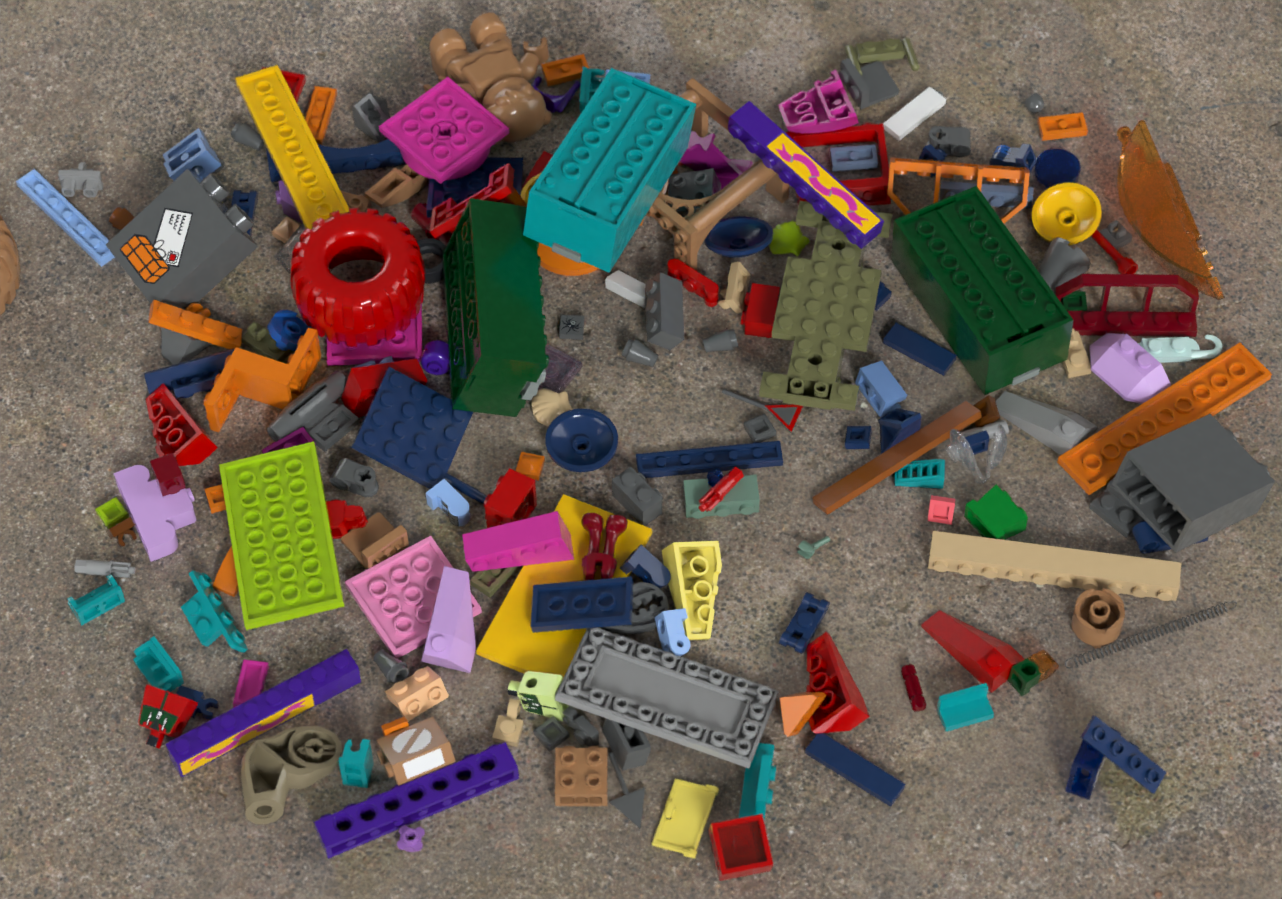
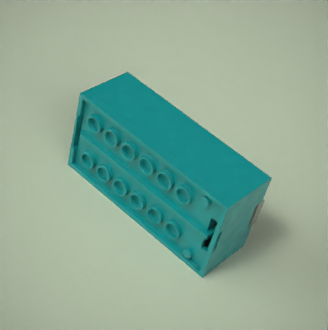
(609, 170)

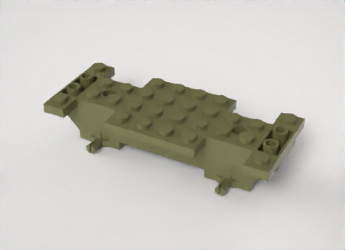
(824, 310)

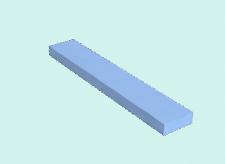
(66, 216)

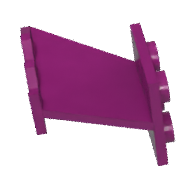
(705, 155)

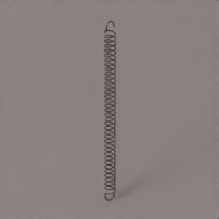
(1153, 634)

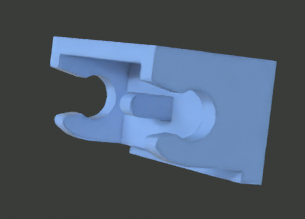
(880, 388)

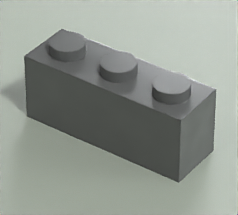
(664, 311)

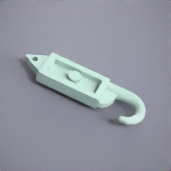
(1180, 349)

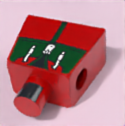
(164, 714)

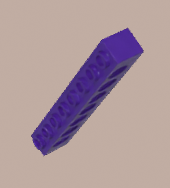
(410, 811)

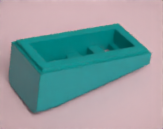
(928, 481)

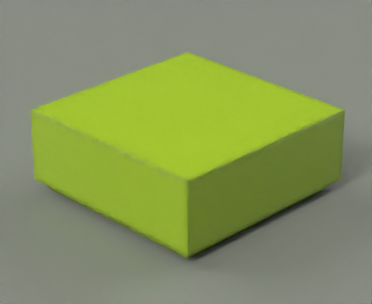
(112, 513)

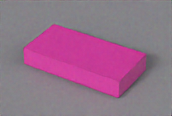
(250, 681)

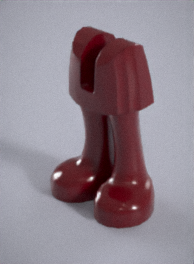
(593, 524)

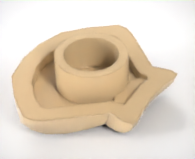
(549, 405)

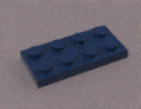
(582, 604)

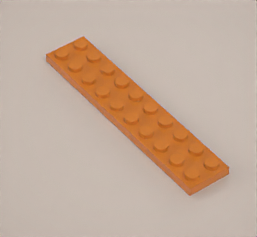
(1191, 398)

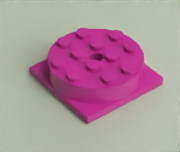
(444, 132)

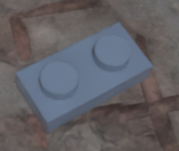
(853, 158)

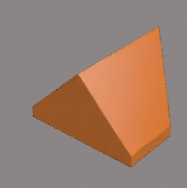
(798, 709)

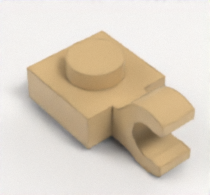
(509, 727)

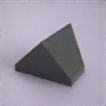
(370, 114)
(180, 347)

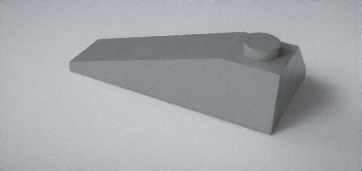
(1046, 423)

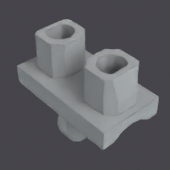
(80, 179)

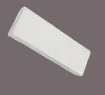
(914, 113)

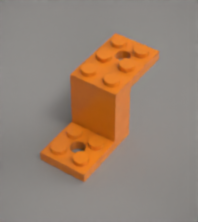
(262, 379)

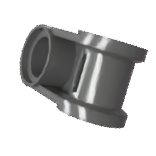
(952, 140)
(355, 478)

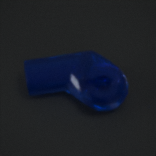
(714, 477)

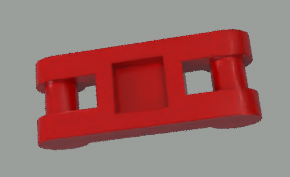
(694, 281)

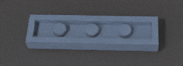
(995, 194)

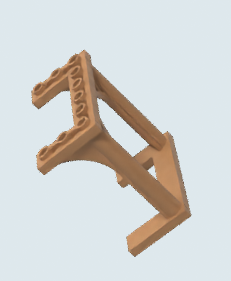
(693, 229)

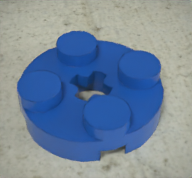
(286, 329)

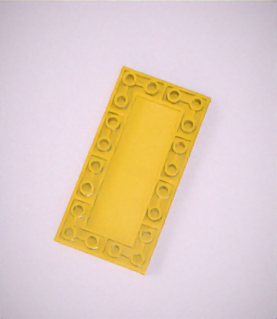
(510, 633)

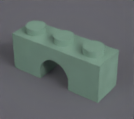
(739, 500)

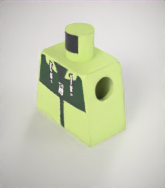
(538, 694)

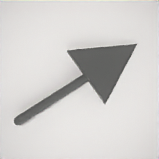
(631, 803)

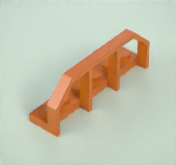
(969, 171)

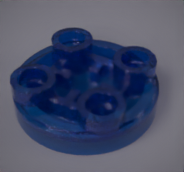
(1057, 167)

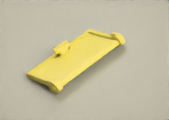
(689, 808)

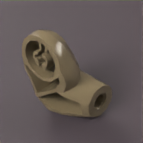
(282, 763)

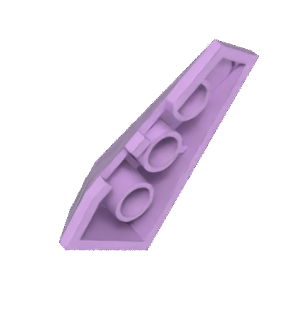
(451, 628)

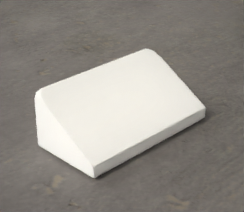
(627, 287)

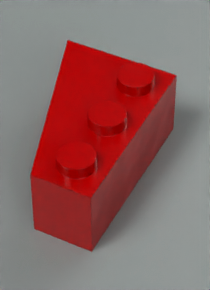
(365, 381)

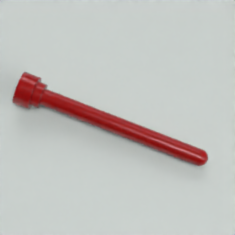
(1124, 264)

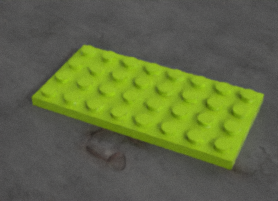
(281, 536)

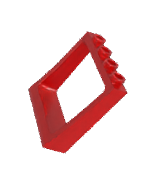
(869, 190)

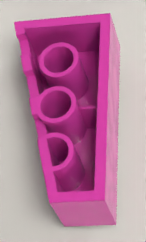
(519, 543)

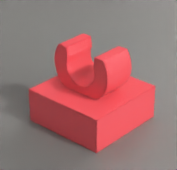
(941, 509)

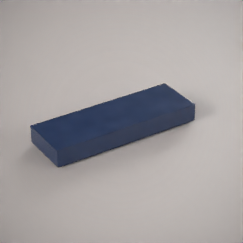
(919, 349)

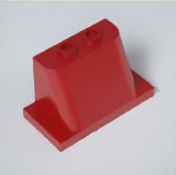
(500, 190)

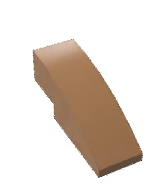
(396, 187)

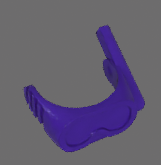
(556, 103)

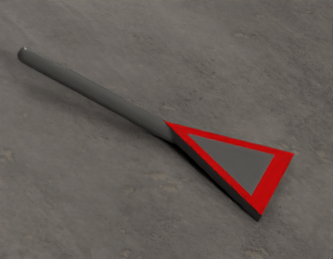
(785, 414)

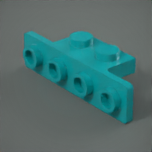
(209, 616)
(757, 781)

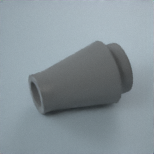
(246, 135)
(721, 341)
(639, 353)
(391, 667)

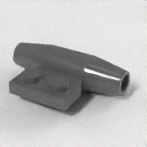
(317, 413)

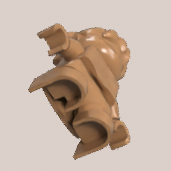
(494, 74)

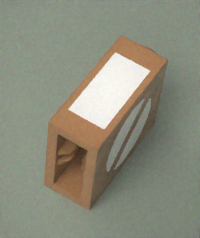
(414, 751)

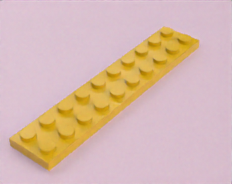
(291, 145)

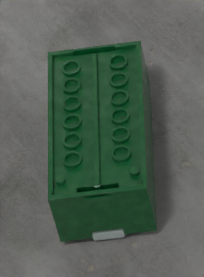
(981, 290)
(494, 310)

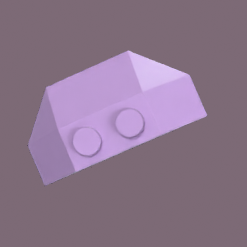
(1127, 368)

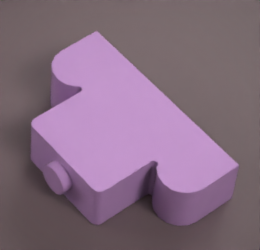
(153, 514)

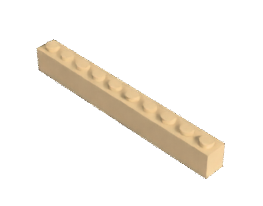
(1054, 565)

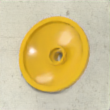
(1066, 203)

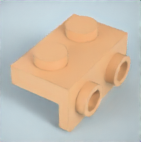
(417, 693)

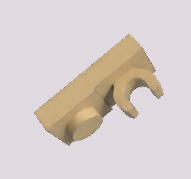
(737, 287)
(1077, 361)

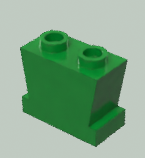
(996, 515)

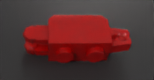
(344, 517)

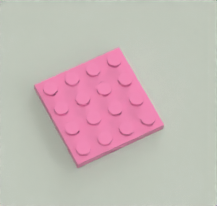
(402, 594)

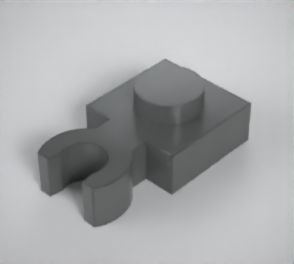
(583, 730)

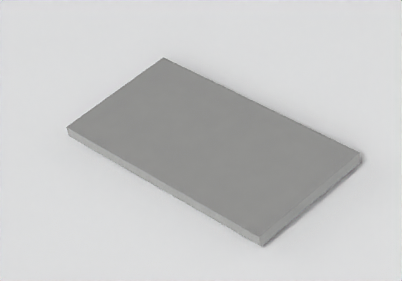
(668, 696)

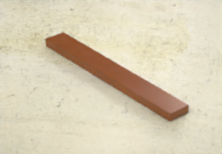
(896, 457)

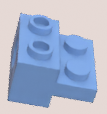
(191, 154)

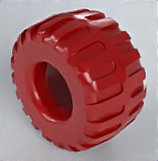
(362, 309)

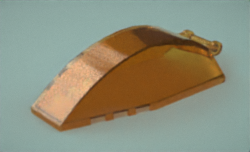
(1160, 211)

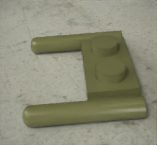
(882, 51)

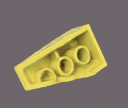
(694, 583)

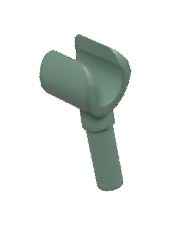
(807, 549)

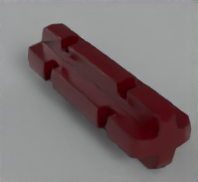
(913, 688)

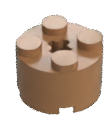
(1098, 617)

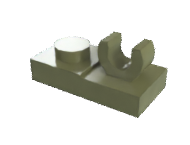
(260, 340)

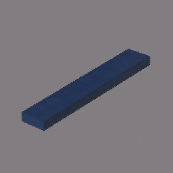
(709, 458)

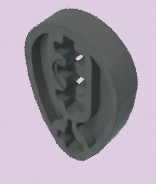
(643, 620)

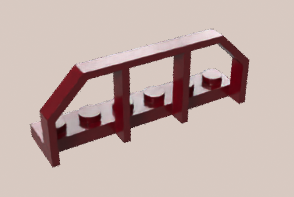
(1132, 322)

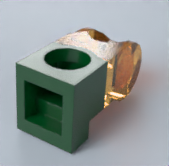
(1032, 671)

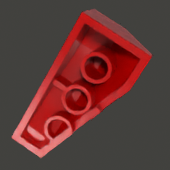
(176, 429)
(975, 650)
(844, 704)

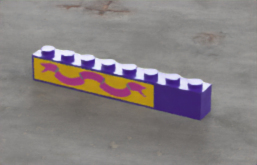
(805, 175)
(263, 713)

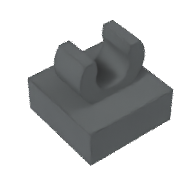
(1116, 234)

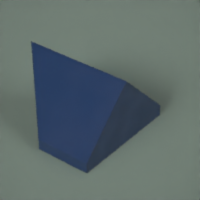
(897, 427)

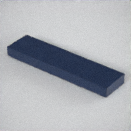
(855, 769)

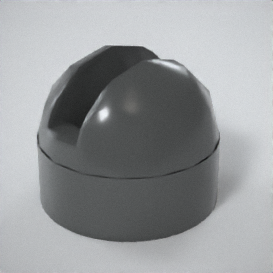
(1034, 103)

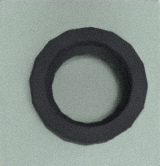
(436, 247)

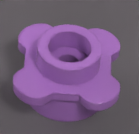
(410, 845)

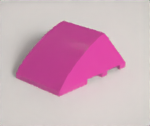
(820, 108)

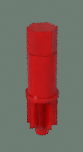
(717, 492)

